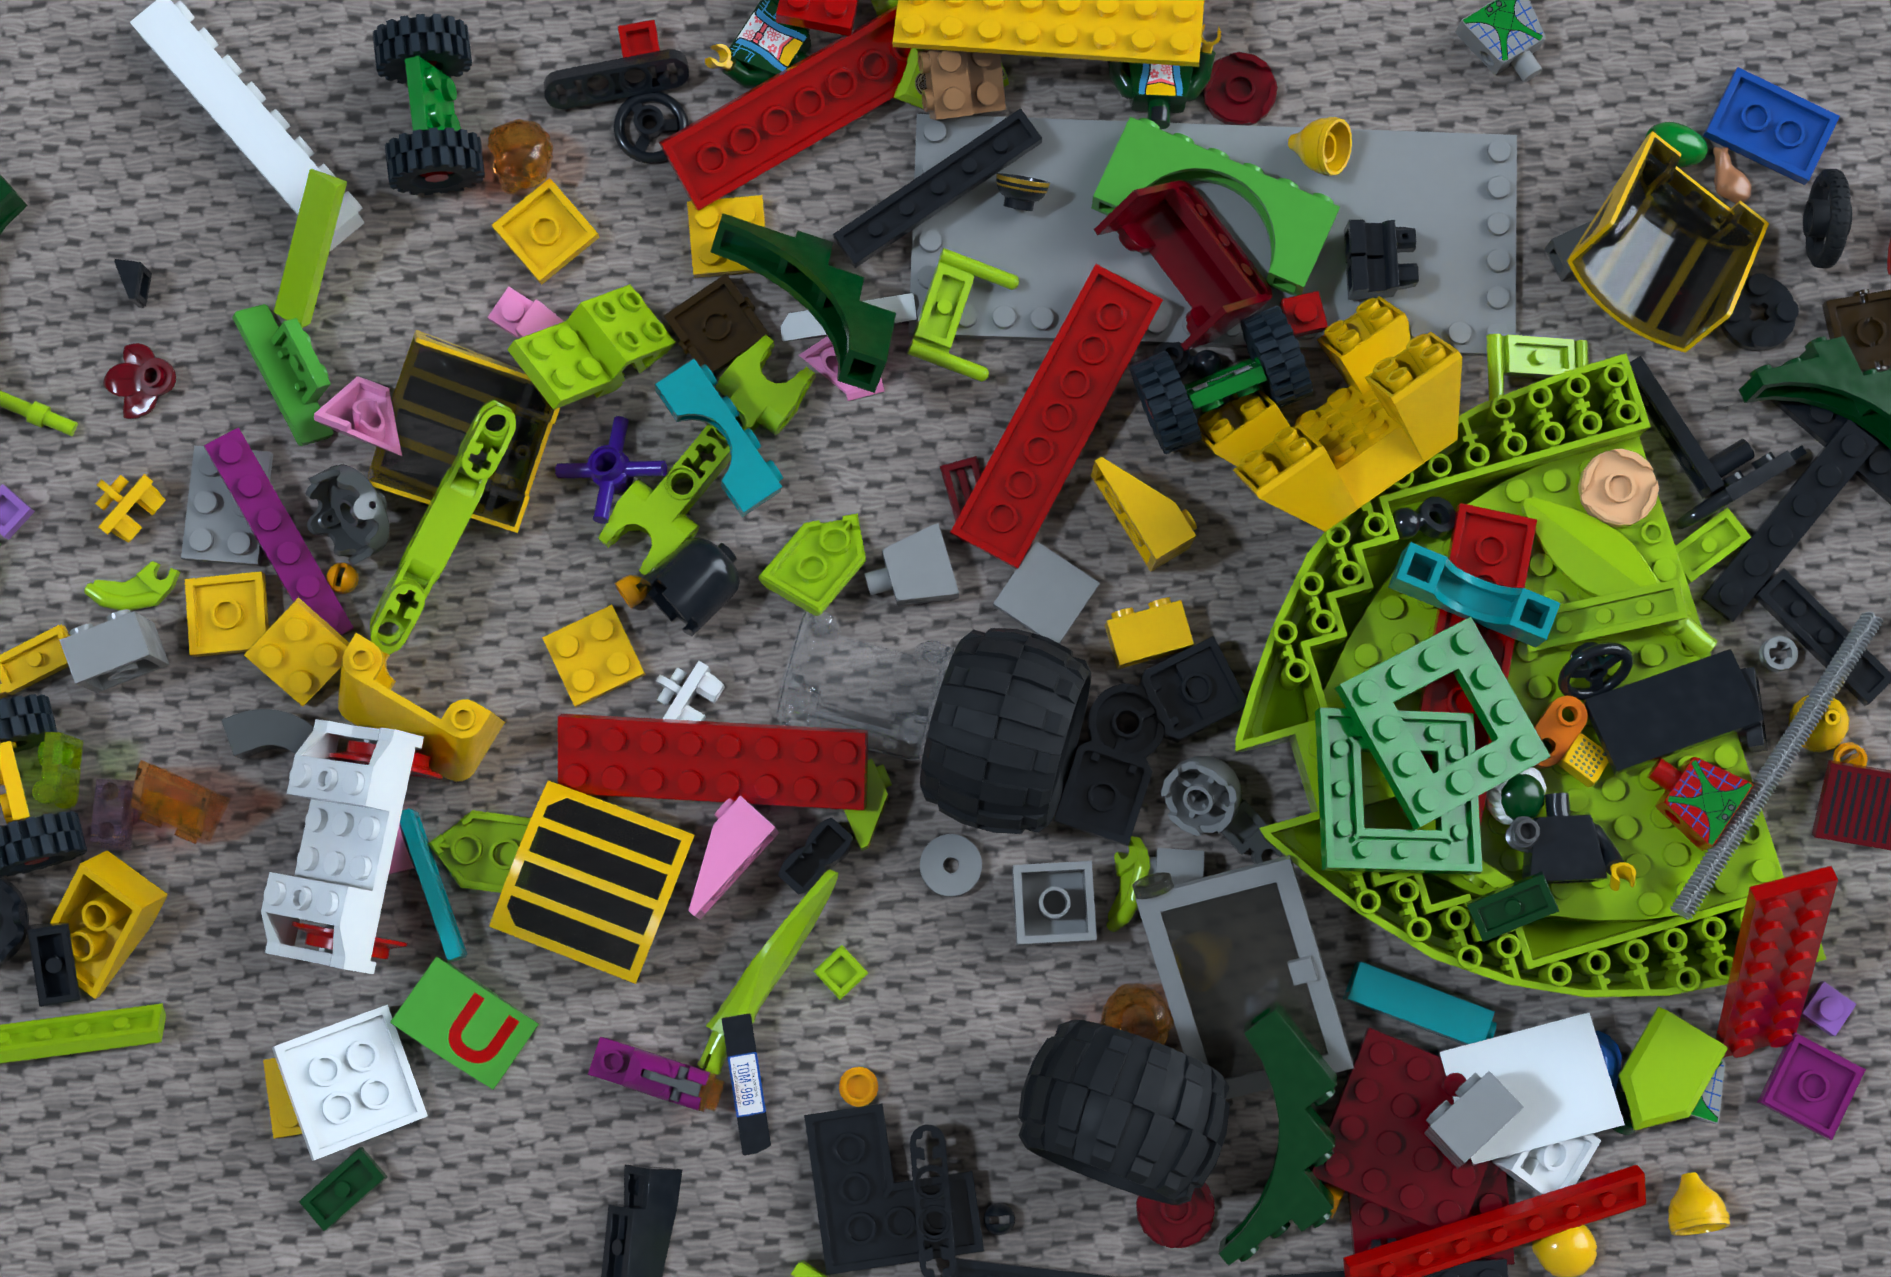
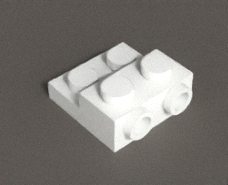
(1551, 1165)

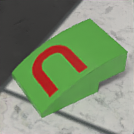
(464, 1022)

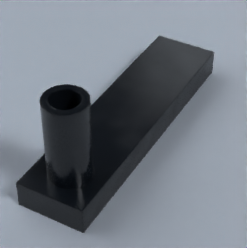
(1702, 472)

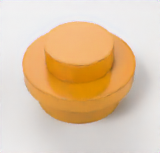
(858, 1086)

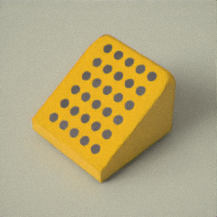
(1584, 760)

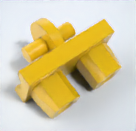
(117, 520)

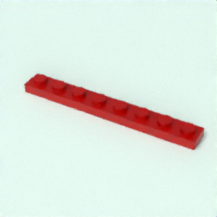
(1503, 1227)

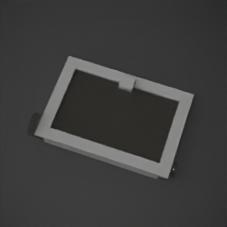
(1228, 954)

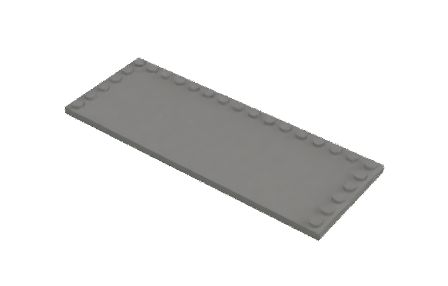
(1443, 184)

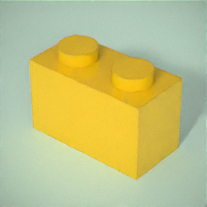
(1148, 633)

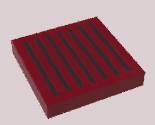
(1855, 805)

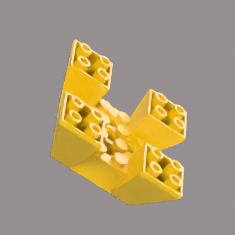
(1364, 437)

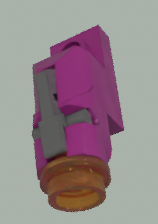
(656, 1075)

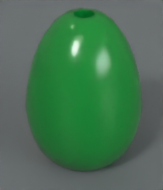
(1684, 140)

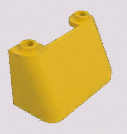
(453, 742)

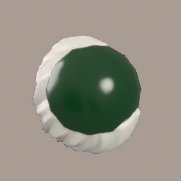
(1517, 797)

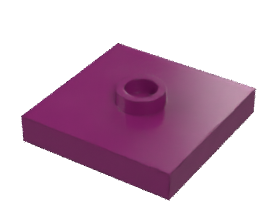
(1811, 1086)

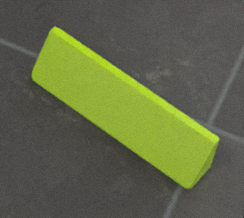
(310, 247)

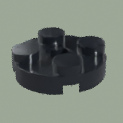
(1779, 313)

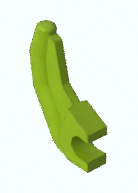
(137, 593)
(1130, 869)

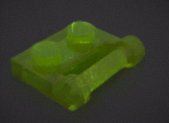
(59, 759)

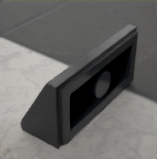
(53, 963)

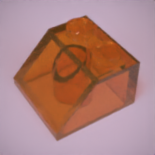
(177, 801)

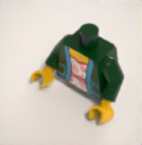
(761, 48)
(1163, 87)

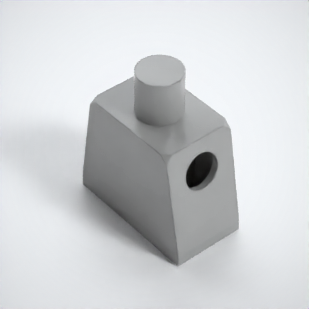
(916, 570)

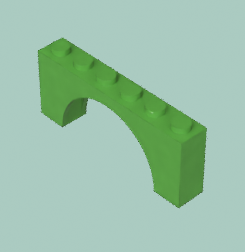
(1293, 218)

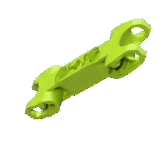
(661, 510)
(441, 526)

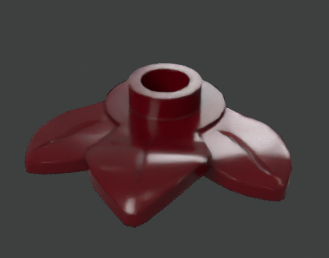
(135, 382)

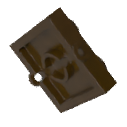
(1864, 324)
(716, 325)

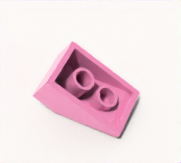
(732, 847)

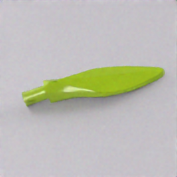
(1602, 561)
(767, 969)

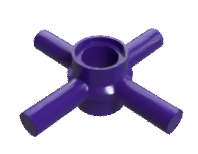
(611, 469)

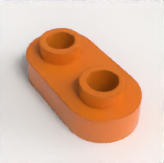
(1558, 731)

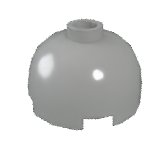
(1202, 795)

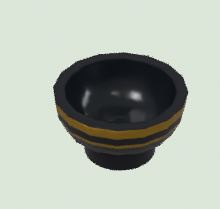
(1021, 191)

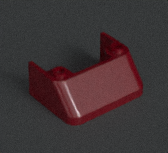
(1195, 255)

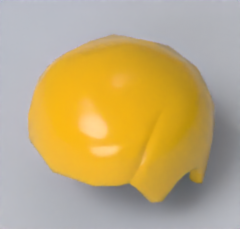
(1567, 1252)

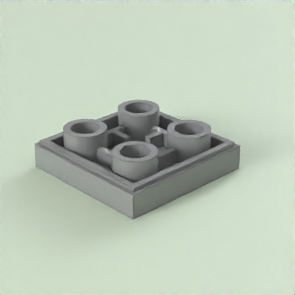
(1046, 593)

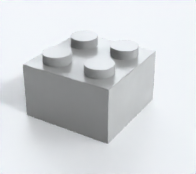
(113, 651)
(1054, 903)
(1473, 1119)

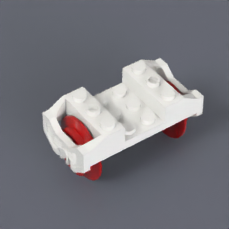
(343, 844)

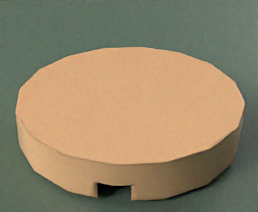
(1618, 487)

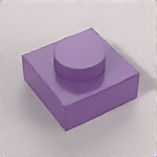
(13, 512)
(1827, 1008)

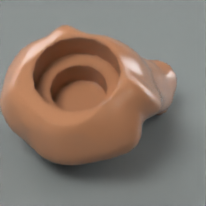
(1728, 180)

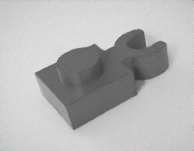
(1244, 833)

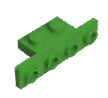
(288, 369)

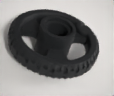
(1827, 216)

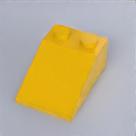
(1148, 517)
(107, 917)

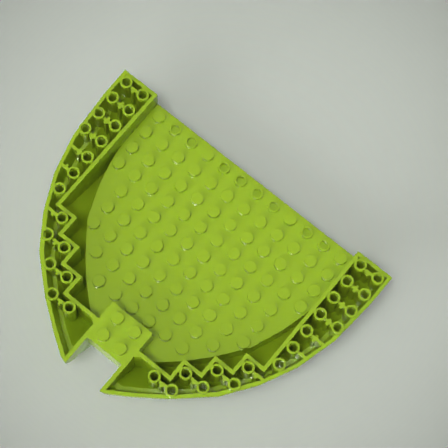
(1348, 620)

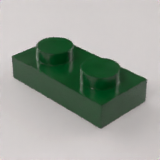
(1512, 906)
(343, 1189)

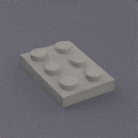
(213, 522)

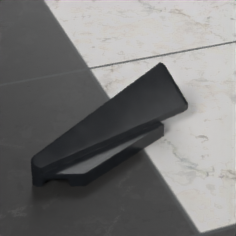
(642, 1227)

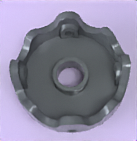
(354, 512)

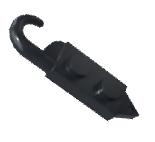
(1739, 485)

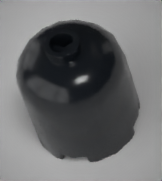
(693, 582)

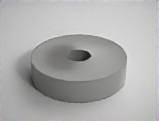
(963, 852)

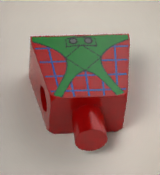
(1698, 798)

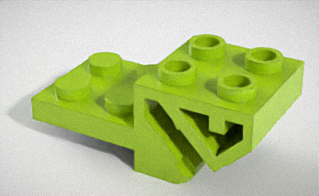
(592, 347)

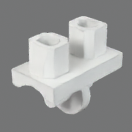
(698, 682)

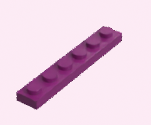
(274, 528)

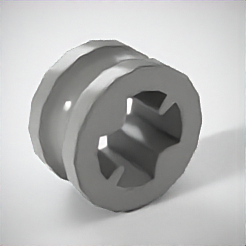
(1785, 663)

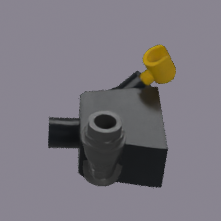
(1567, 847)

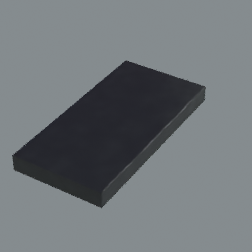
(1673, 711)

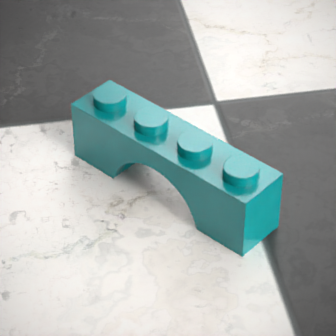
(692, 396)
(1500, 608)

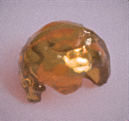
(521, 154)
(1139, 1012)

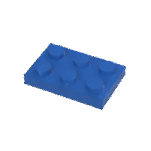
(1771, 126)

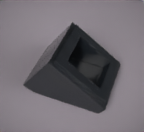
(135, 279)

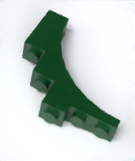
(832, 295)
(1829, 379)
(1292, 1190)

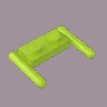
(945, 307)
(1530, 358)

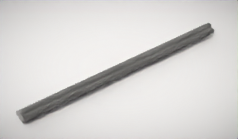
(1776, 764)

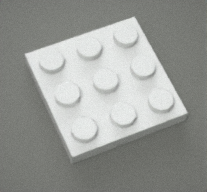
(349, 1082)

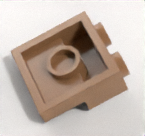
(961, 83)

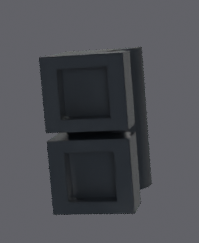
(1373, 259)

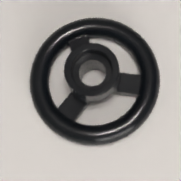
(642, 115)
(1590, 663)

